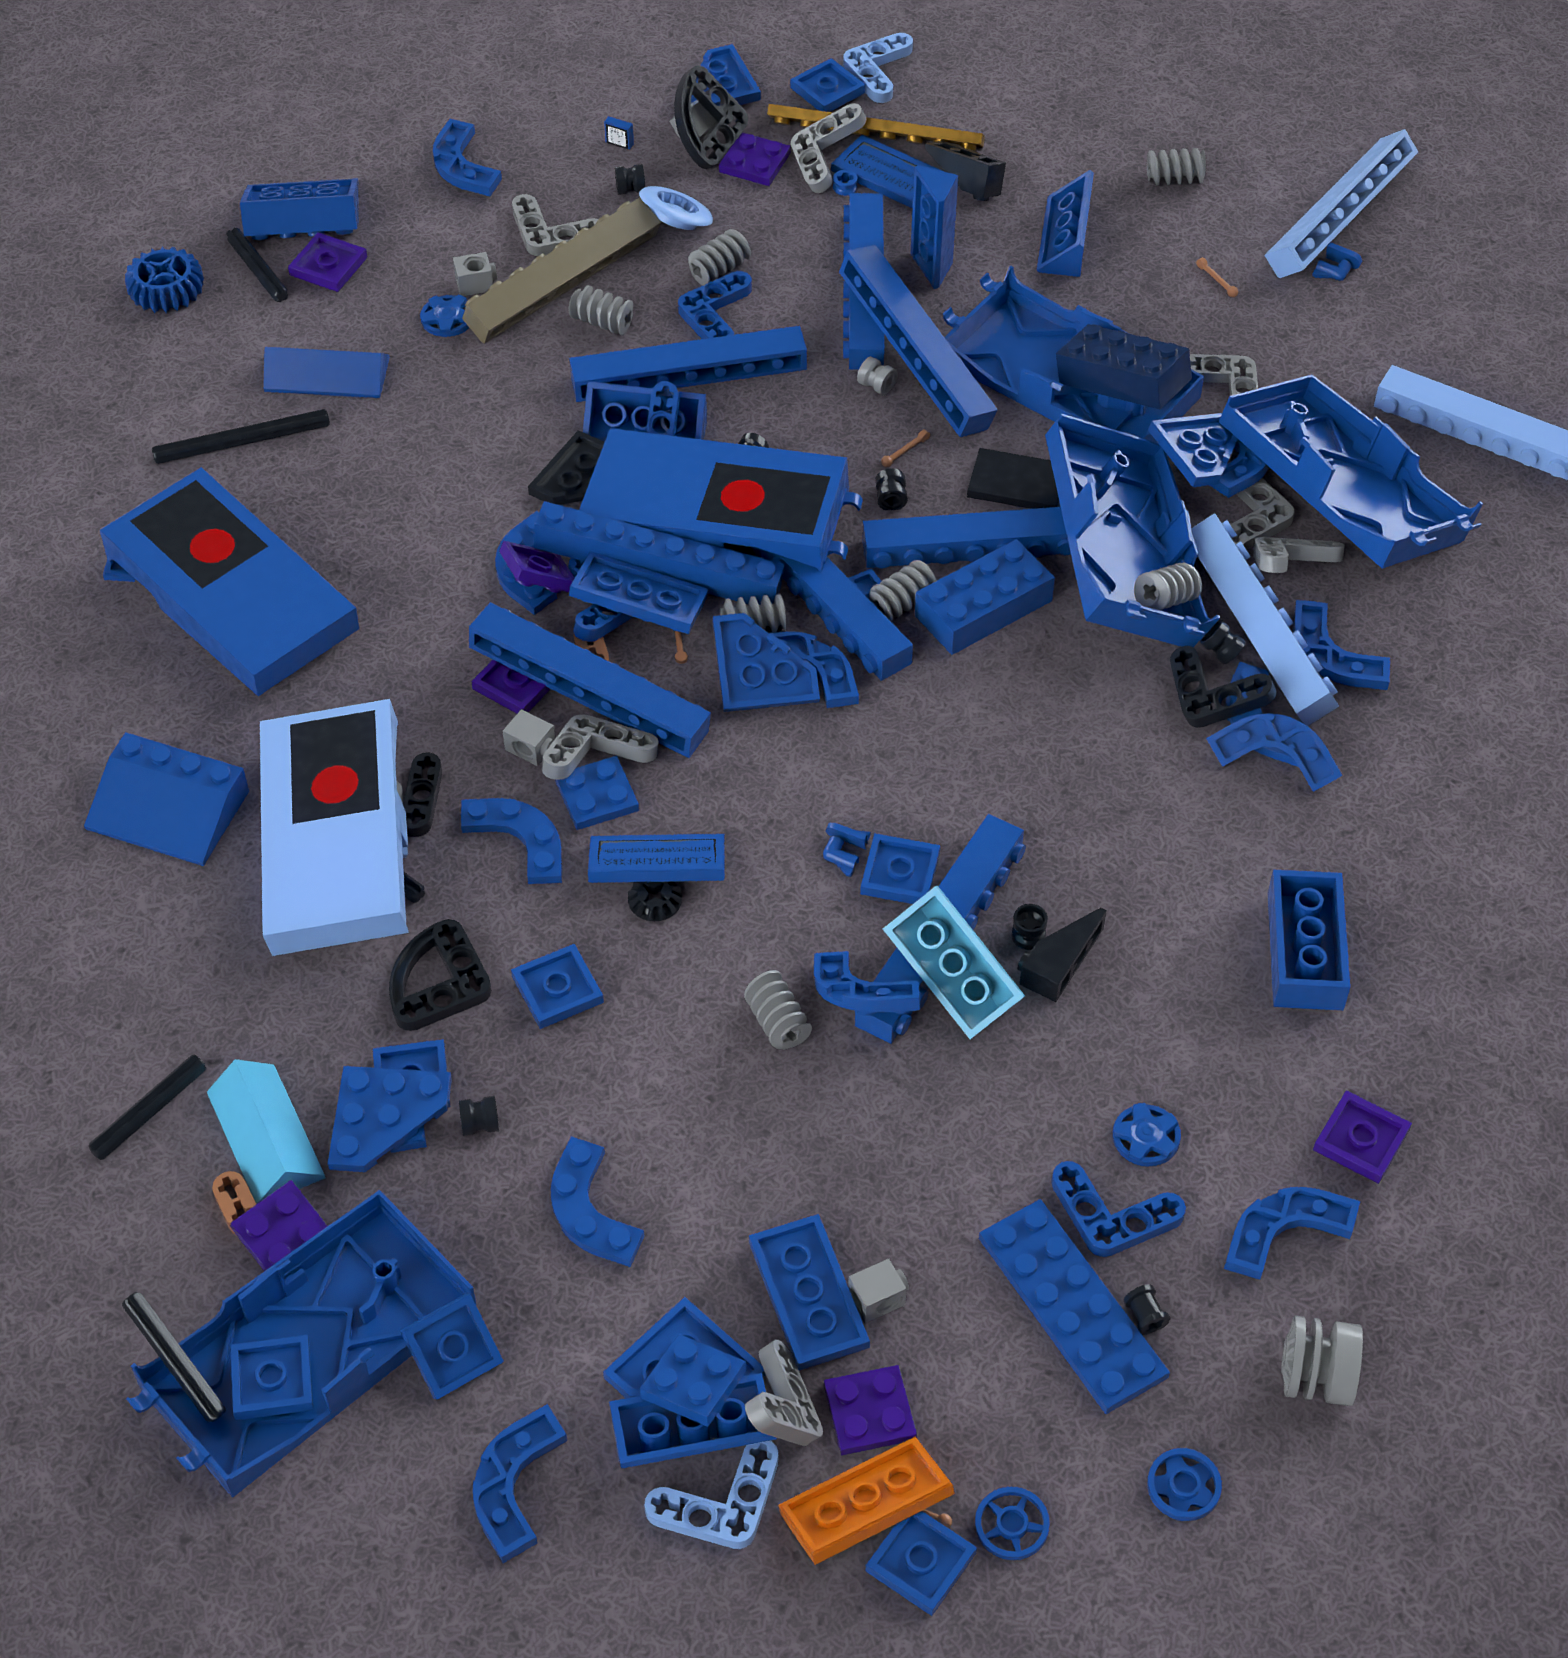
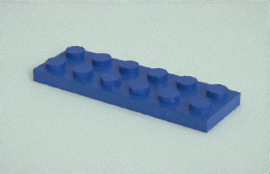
(1074, 1306)

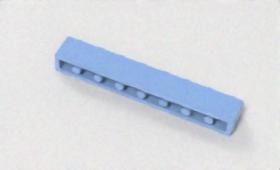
(1341, 204)
(1474, 420)
(1263, 622)

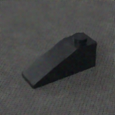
(975, 171)
(1059, 955)

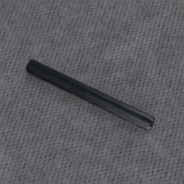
(240, 436)

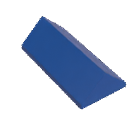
(933, 222)
(1066, 228)
(324, 372)
(628, 409)
(655, 1434)

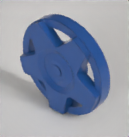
(445, 312)
(1146, 1134)
(1184, 1484)

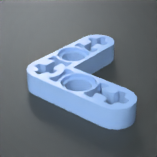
(893, 47)
(721, 1514)

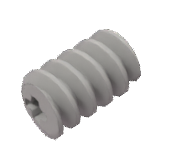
(1176, 165)
(718, 256)
(601, 310)
(1168, 586)
(900, 589)
(764, 614)
(777, 1010)

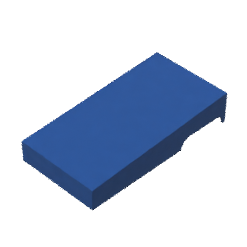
(1349, 469)
(1120, 523)

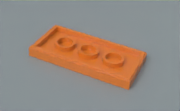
(865, 1500)

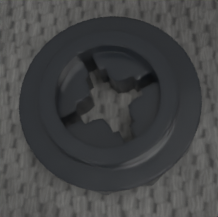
(656, 908)

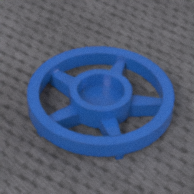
(1012, 1523)

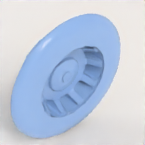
(675, 208)

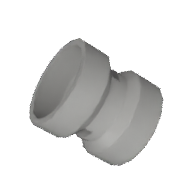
(876, 375)

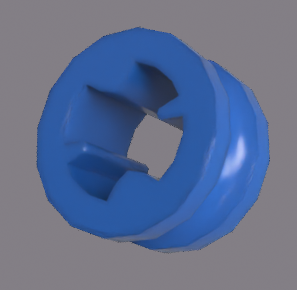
(845, 188)

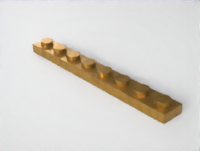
(887, 129)

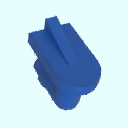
(1346, 258)
(840, 834)

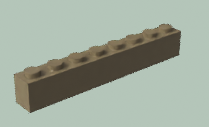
(560, 270)

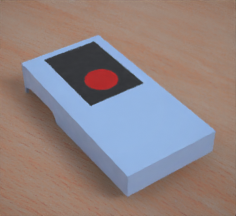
(331, 828)

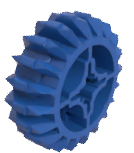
(158, 282)

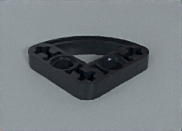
(722, 114)
(456, 987)

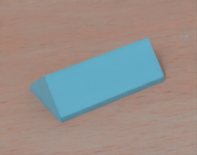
(953, 962)
(263, 1128)

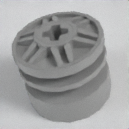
(1323, 1360)

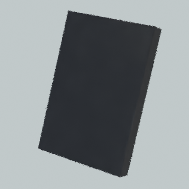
(1013, 480)

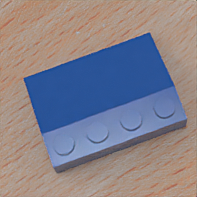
(300, 208)
(166, 799)

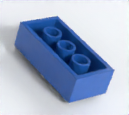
(984, 596)
(1308, 940)

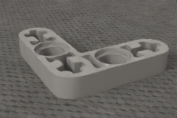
(816, 142)
(547, 236)
(1229, 370)
(1262, 514)
(1273, 553)
(592, 732)
(790, 1410)

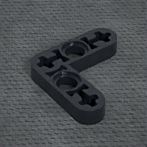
(1203, 697)
(426, 807)

